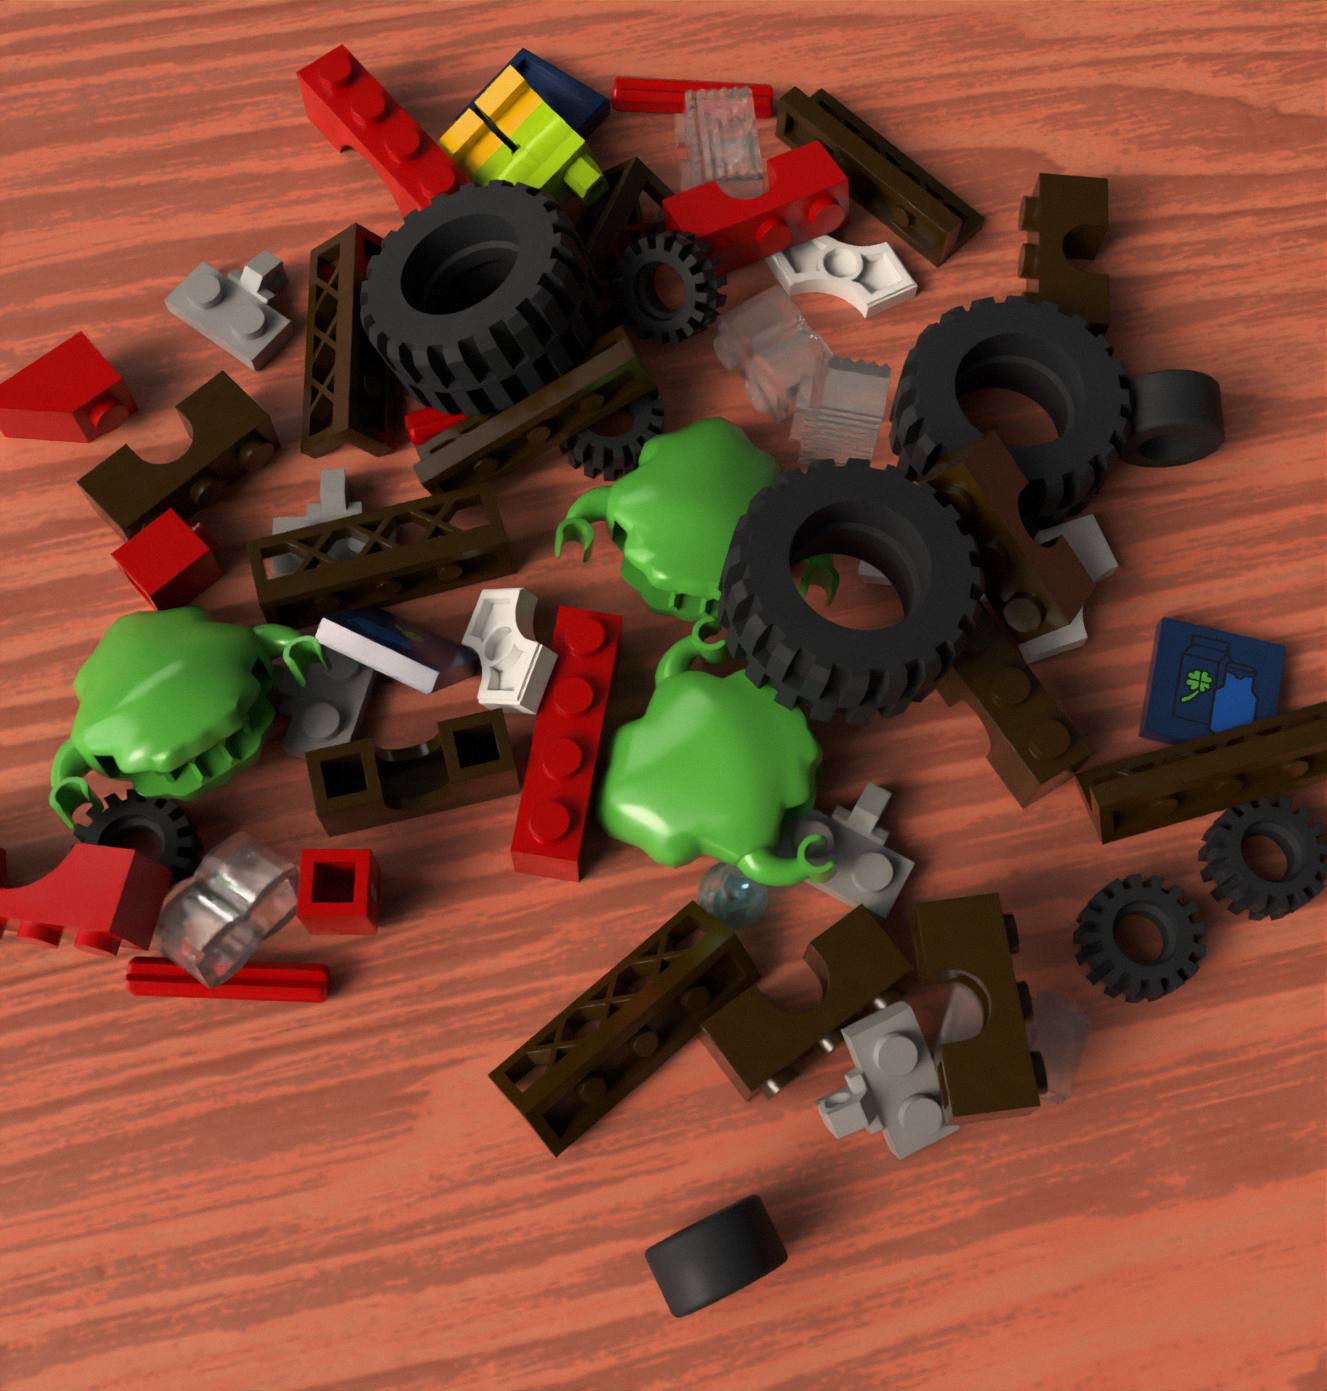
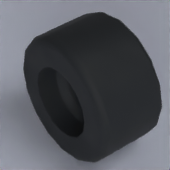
(1173, 419)
(716, 1256)

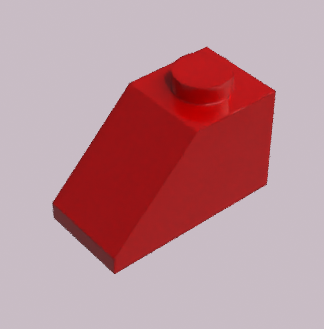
(65, 396)

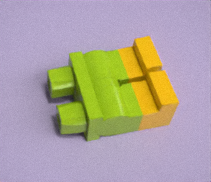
(546, 147)

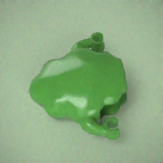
(680, 516)
(174, 705)
(713, 771)

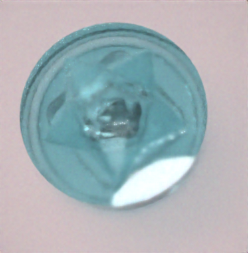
(732, 896)

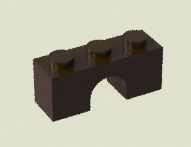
(1065, 222)
(228, 441)
(1026, 582)
(1028, 732)
(371, 786)
(971, 947)
(762, 1044)

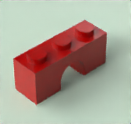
(803, 202)

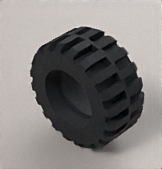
(512, 337)
(1033, 354)
(866, 517)

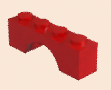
(361, 114)
(566, 745)
(93, 897)

